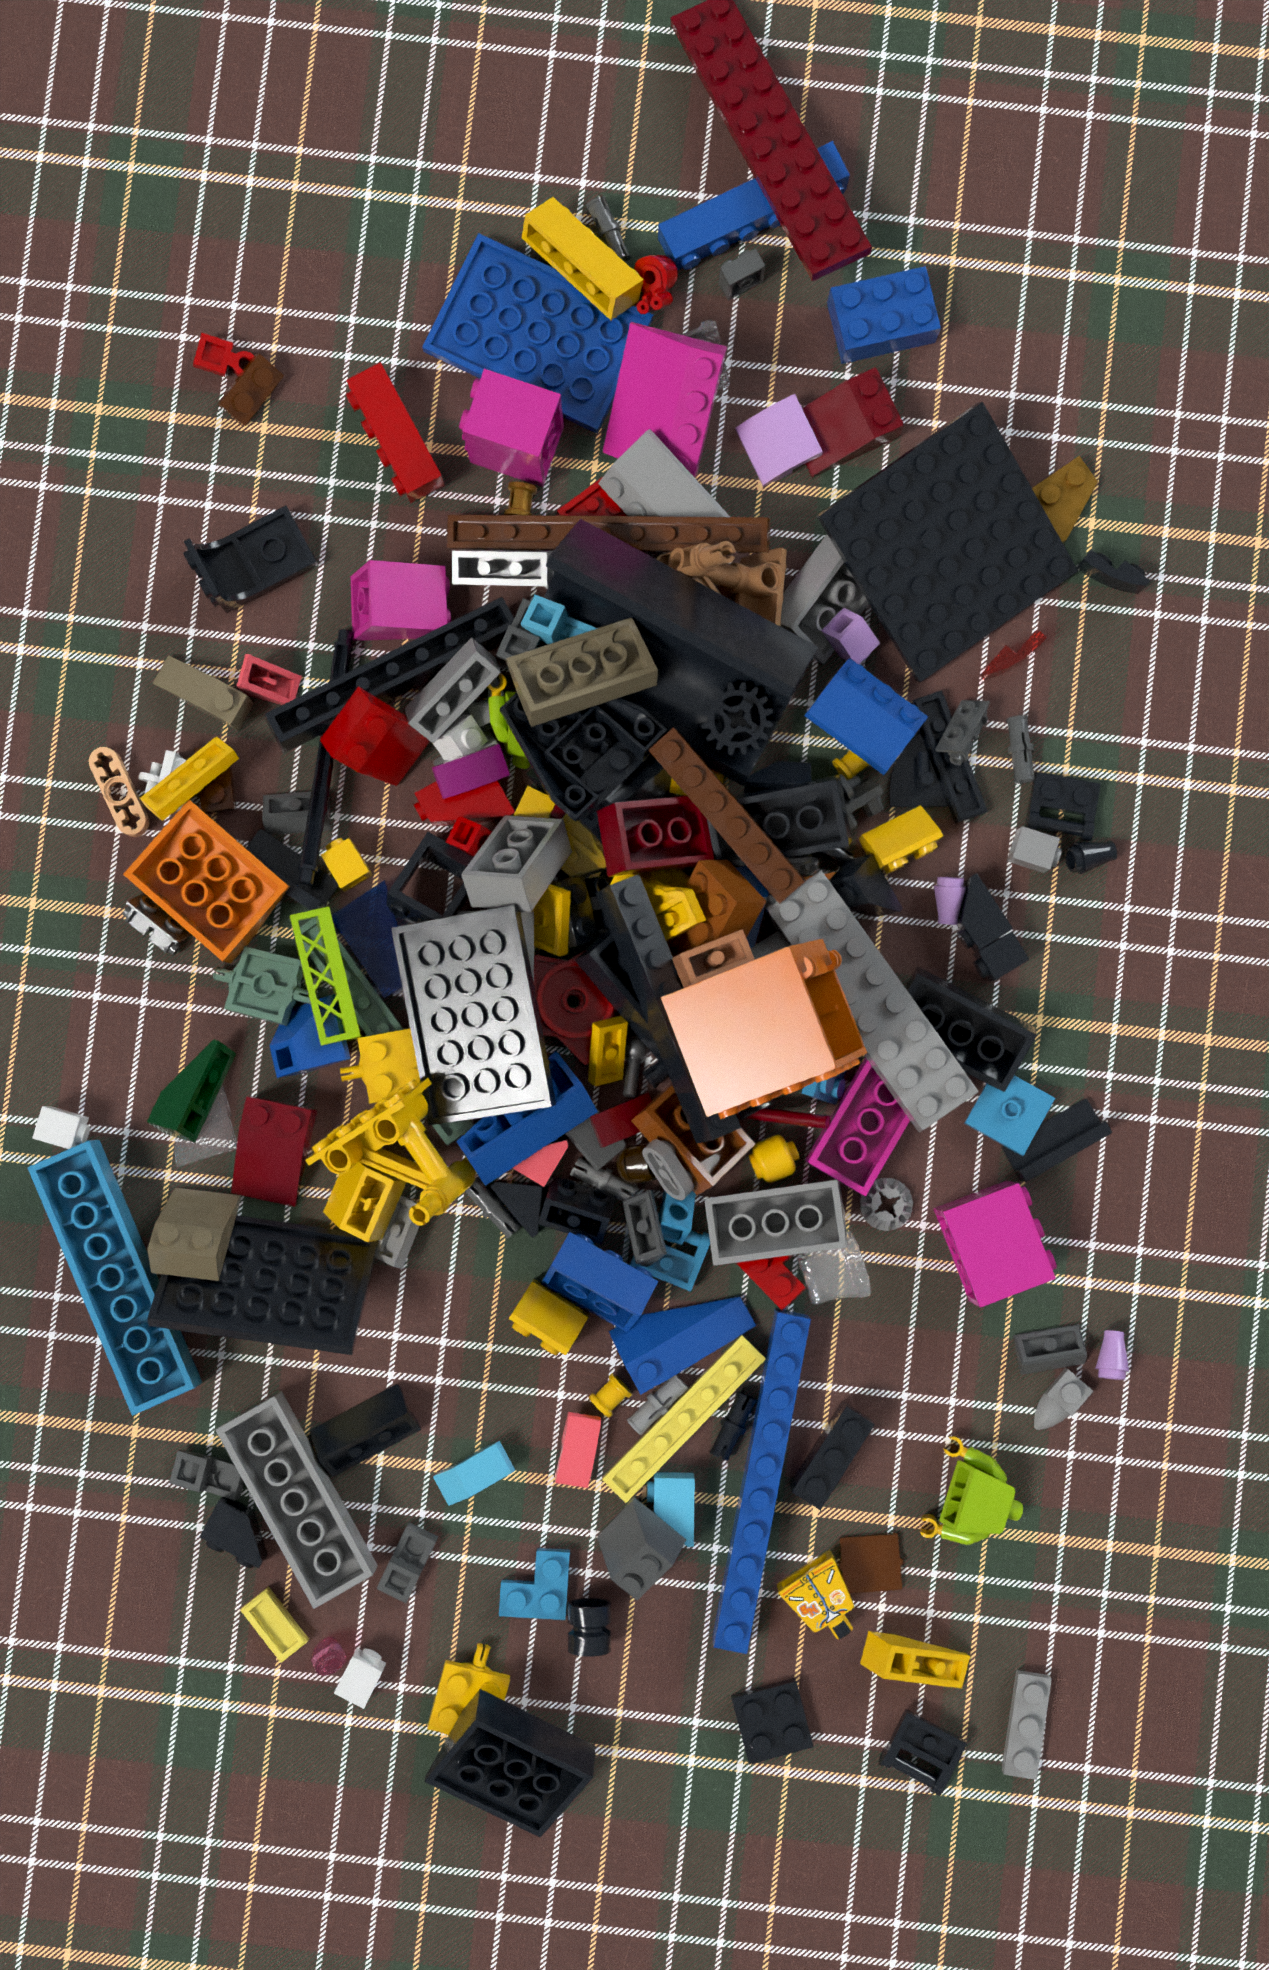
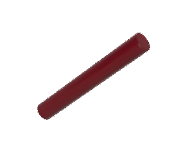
(791, 1117)

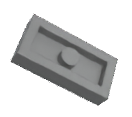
(398, 1236)

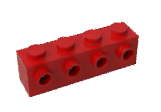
(395, 433)

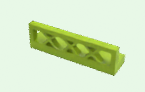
(336, 972)

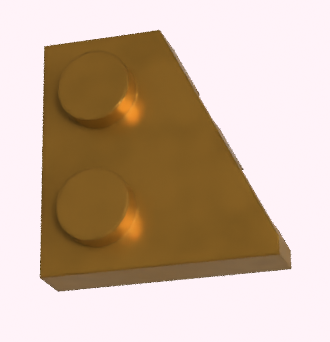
(1065, 495)

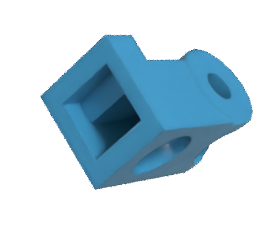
(676, 1217)

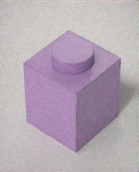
(850, 636)

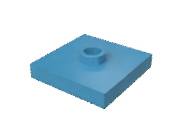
(1010, 1115)

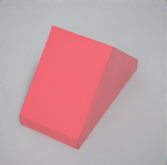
(267, 681)
(543, 1162)

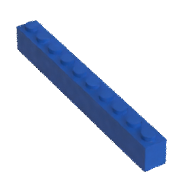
(760, 1481)

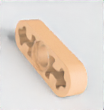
(118, 767)

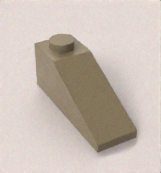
(204, 692)

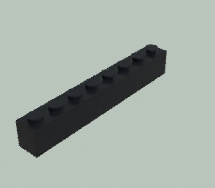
(387, 675)
(652, 977)

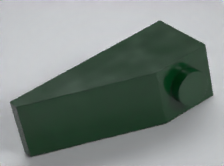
(190, 1095)

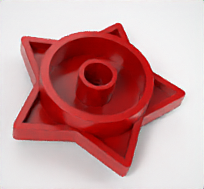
(553, 984)

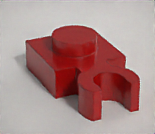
(217, 356)

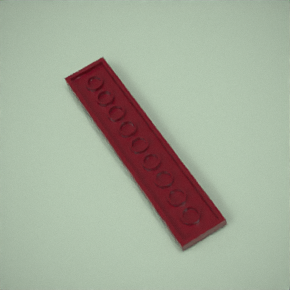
(771, 137)

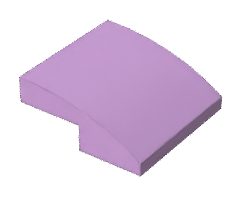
(778, 440)

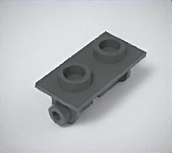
(963, 728)
(146, 914)

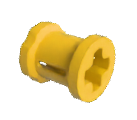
(849, 765)
(610, 1395)

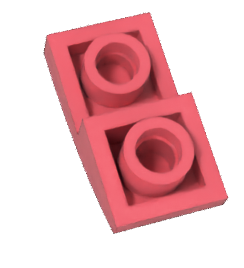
(578, 1449)

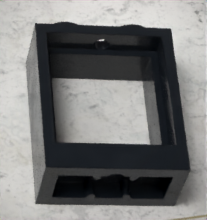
(442, 855)

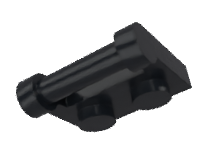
(1066, 796)
(927, 1742)

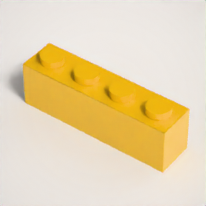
(582, 258)

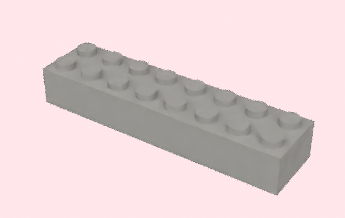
(892, 1026)

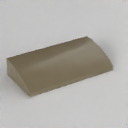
(582, 671)

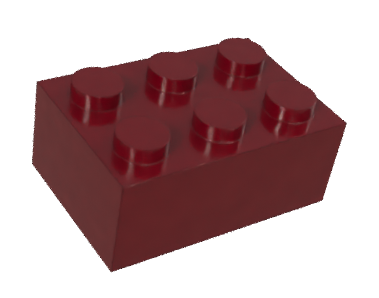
(653, 836)

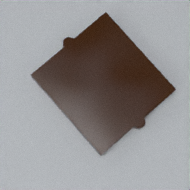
(871, 1562)

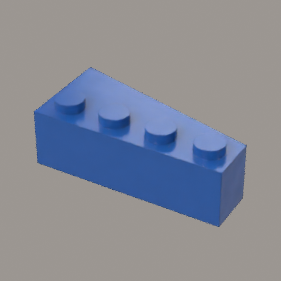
(508, 1139)

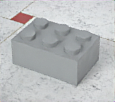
(517, 862)

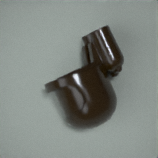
(633, 1166)

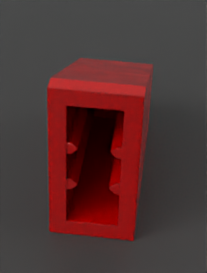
(479, 805)

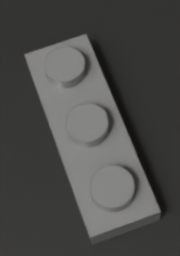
(1026, 1724)

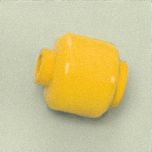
(773, 1158)

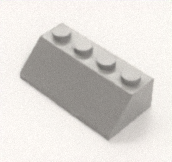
(655, 483)
(818, 595)
(776, 1222)

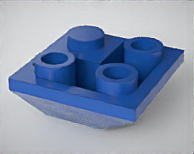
(297, 1046)

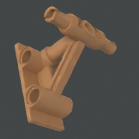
(752, 583)

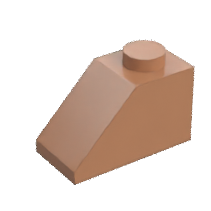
(713, 958)

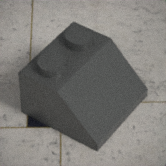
(638, 1548)

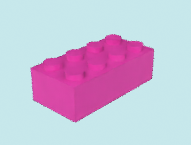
(860, 1132)

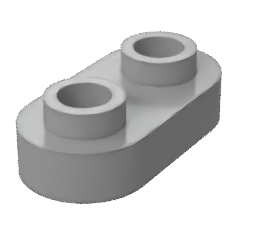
(668, 1169)

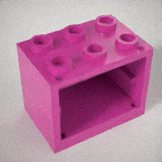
(512, 427)
(996, 1243)

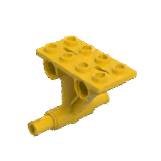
(391, 1121)

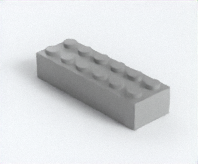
(297, 1499)

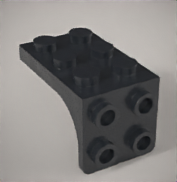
(250, 560)

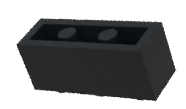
(831, 1455)

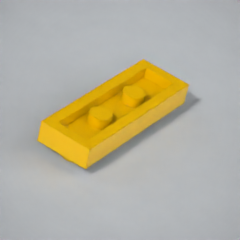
(189, 778)

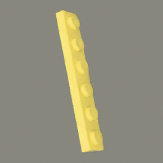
(683, 1418)

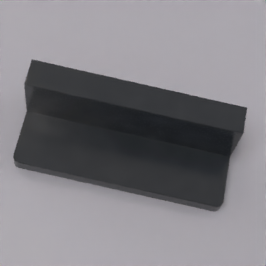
(285, 864)
(1058, 1140)
(364, 1430)

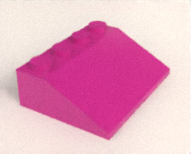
(665, 387)

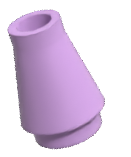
(949, 899)
(1112, 1356)

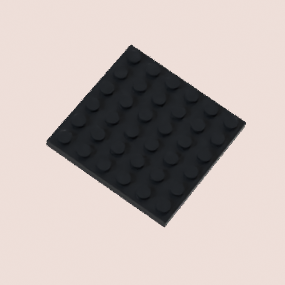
(948, 542)

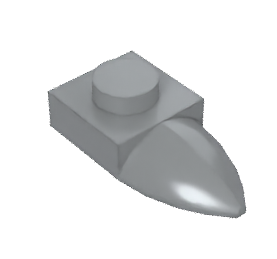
(1060, 1400)

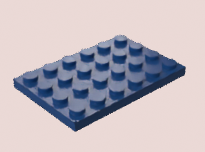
(532, 327)

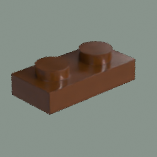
(250, 389)
(219, 793)

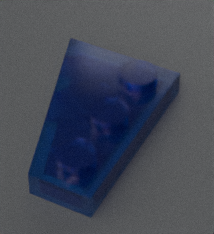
(368, 931)

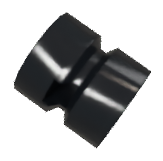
(589, 1621)

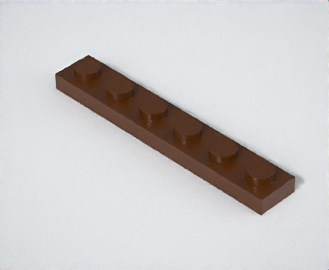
(727, 815)

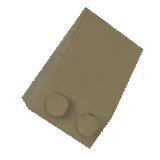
(193, 1234)

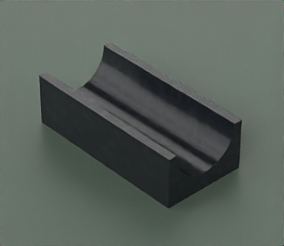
(691, 635)

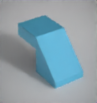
(551, 621)
(474, 1473)

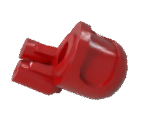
(659, 277)

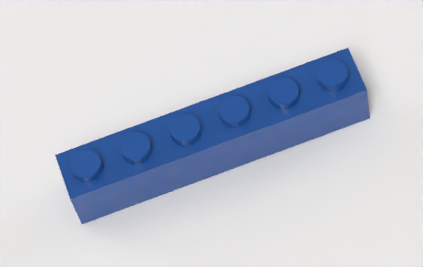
(730, 218)

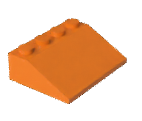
(207, 882)

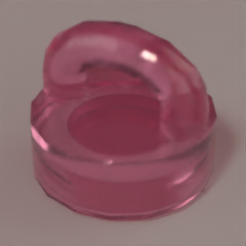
(328, 1656)

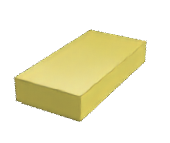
(274, 1624)

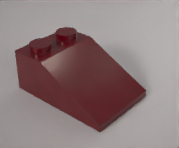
(852, 420)
(272, 1150)

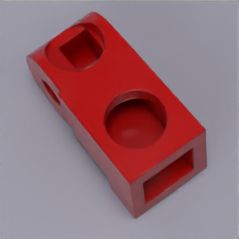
(468, 835)

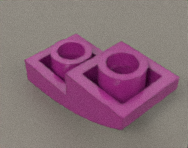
(470, 771)

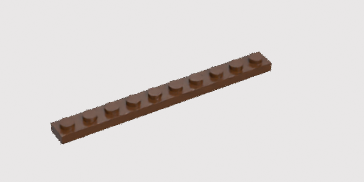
(640, 532)

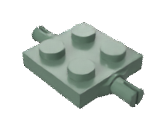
(264, 985)

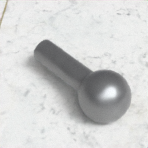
(634, 1052)

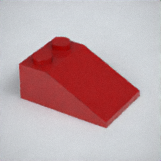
(373, 738)

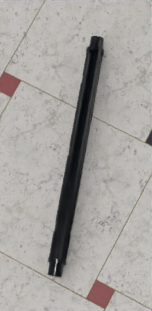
(322, 775)

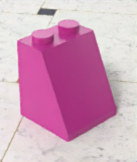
(398, 600)

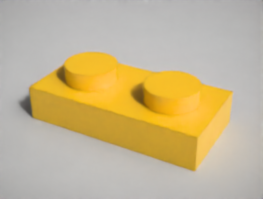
(607, 1051)

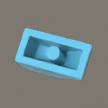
(674, 1501)

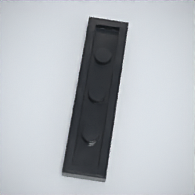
(955, 780)

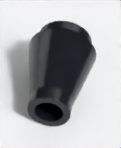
(1088, 855)

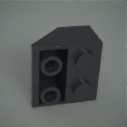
(586, 915)

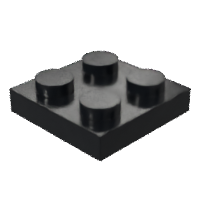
(772, 1721)

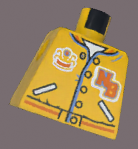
(819, 1595)

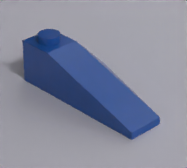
(676, 1338)

